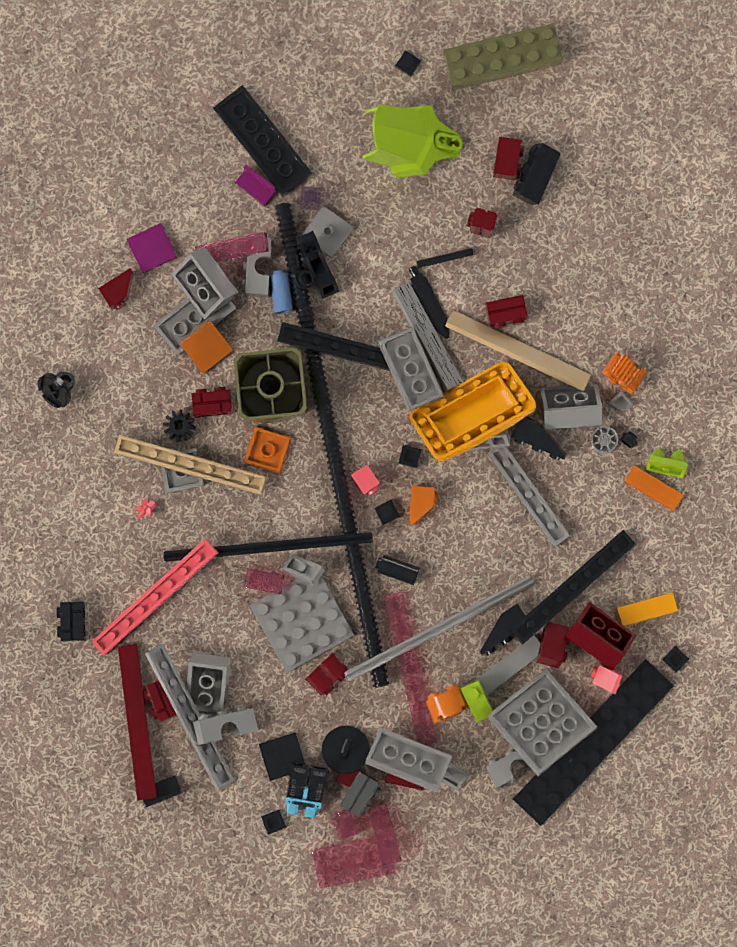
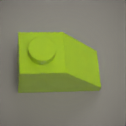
(477, 700)

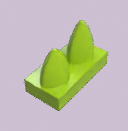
(674, 466)

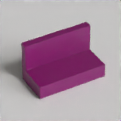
(255, 186)

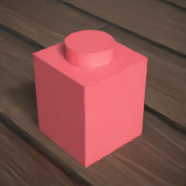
(366, 480)

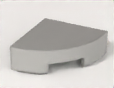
(621, 401)

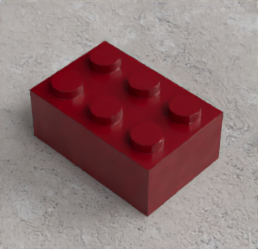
(601, 636)

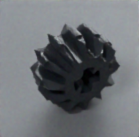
(172, 428)

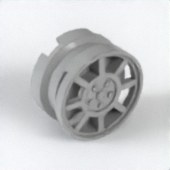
(604, 440)

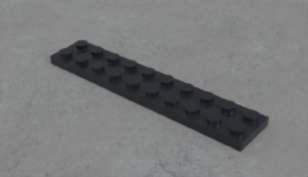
(613, 722)

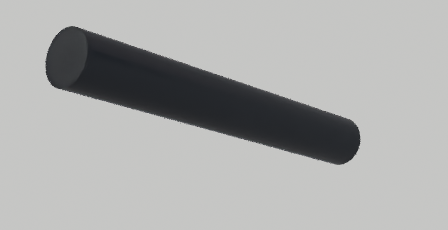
(444, 258)

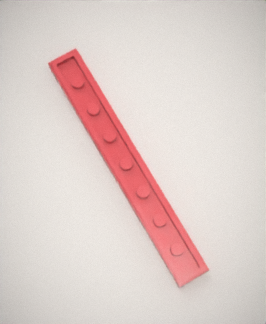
(155, 597)

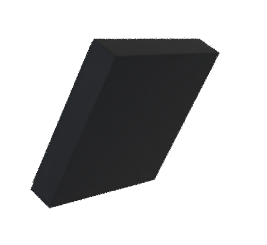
(279, 754)

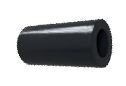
(397, 569)

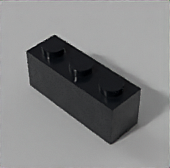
(536, 173)

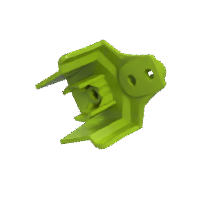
(410, 139)

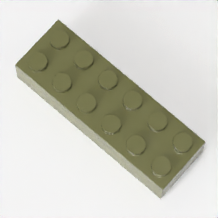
(503, 57)

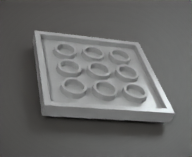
(301, 622)
(542, 722)

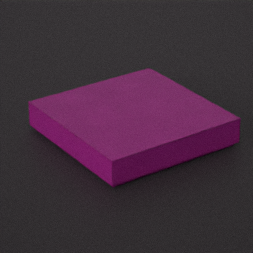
(151, 248)

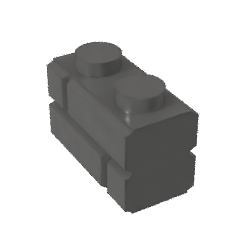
(359, 794)

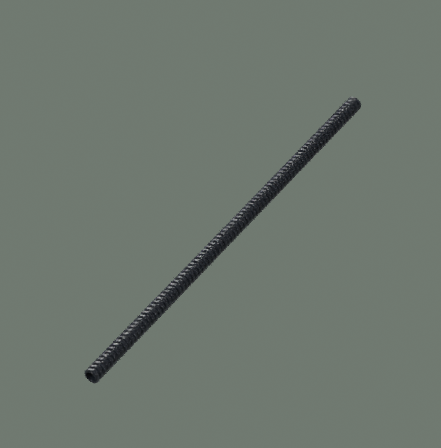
(332, 446)

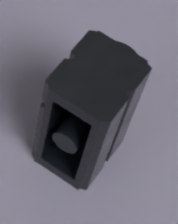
(71, 621)

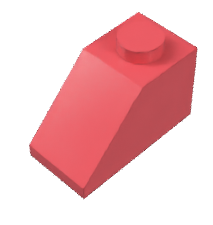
(606, 678)

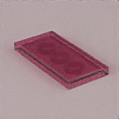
(349, 863)

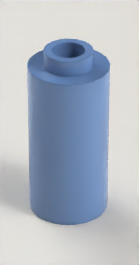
(281, 292)

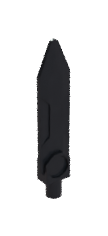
(429, 302)

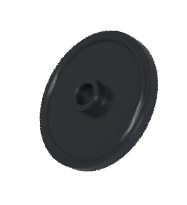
(345, 749)

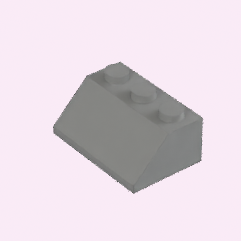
(204, 282)
(571, 406)

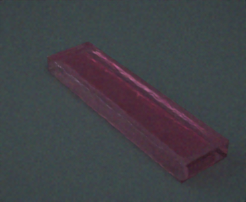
(237, 247)

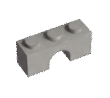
(255, 283)
(209, 728)
(501, 769)

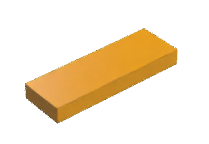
(647, 609)

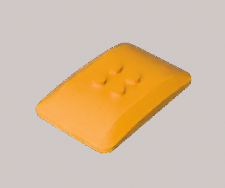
(473, 412)

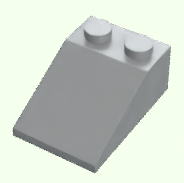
(208, 682)

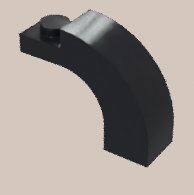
(317, 264)

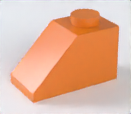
(421, 502)

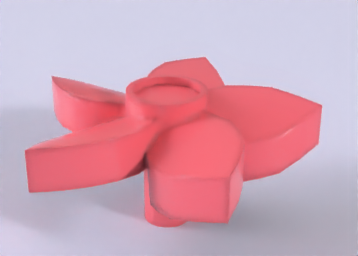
(145, 508)

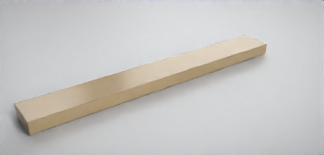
(518, 350)
(190, 464)

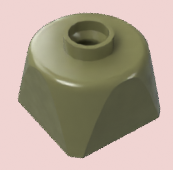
(259, 368)

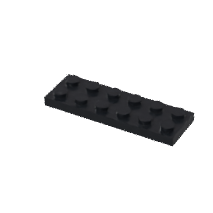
(262, 140)

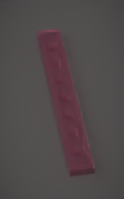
(410, 670)

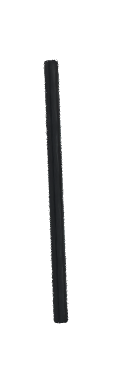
(282, 545)

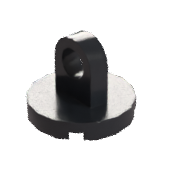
(55, 390)

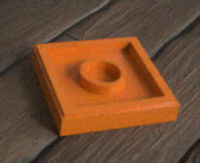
(206, 346)
(267, 450)

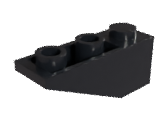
(533, 433)
(500, 631)

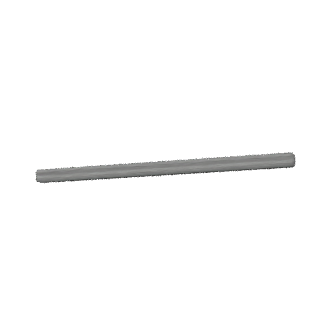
(439, 628)

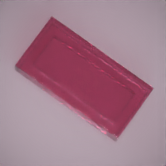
(264, 581)

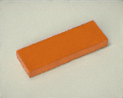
(653, 488)

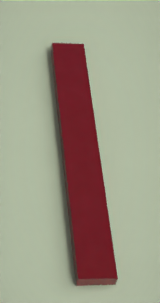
(137, 722)

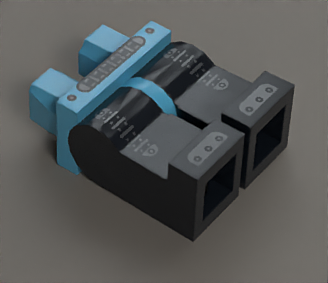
(305, 795)

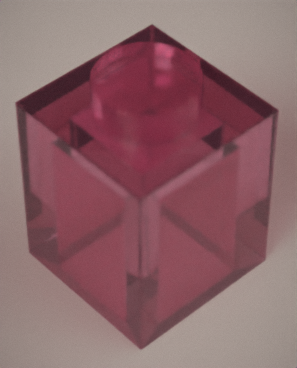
(344, 824)

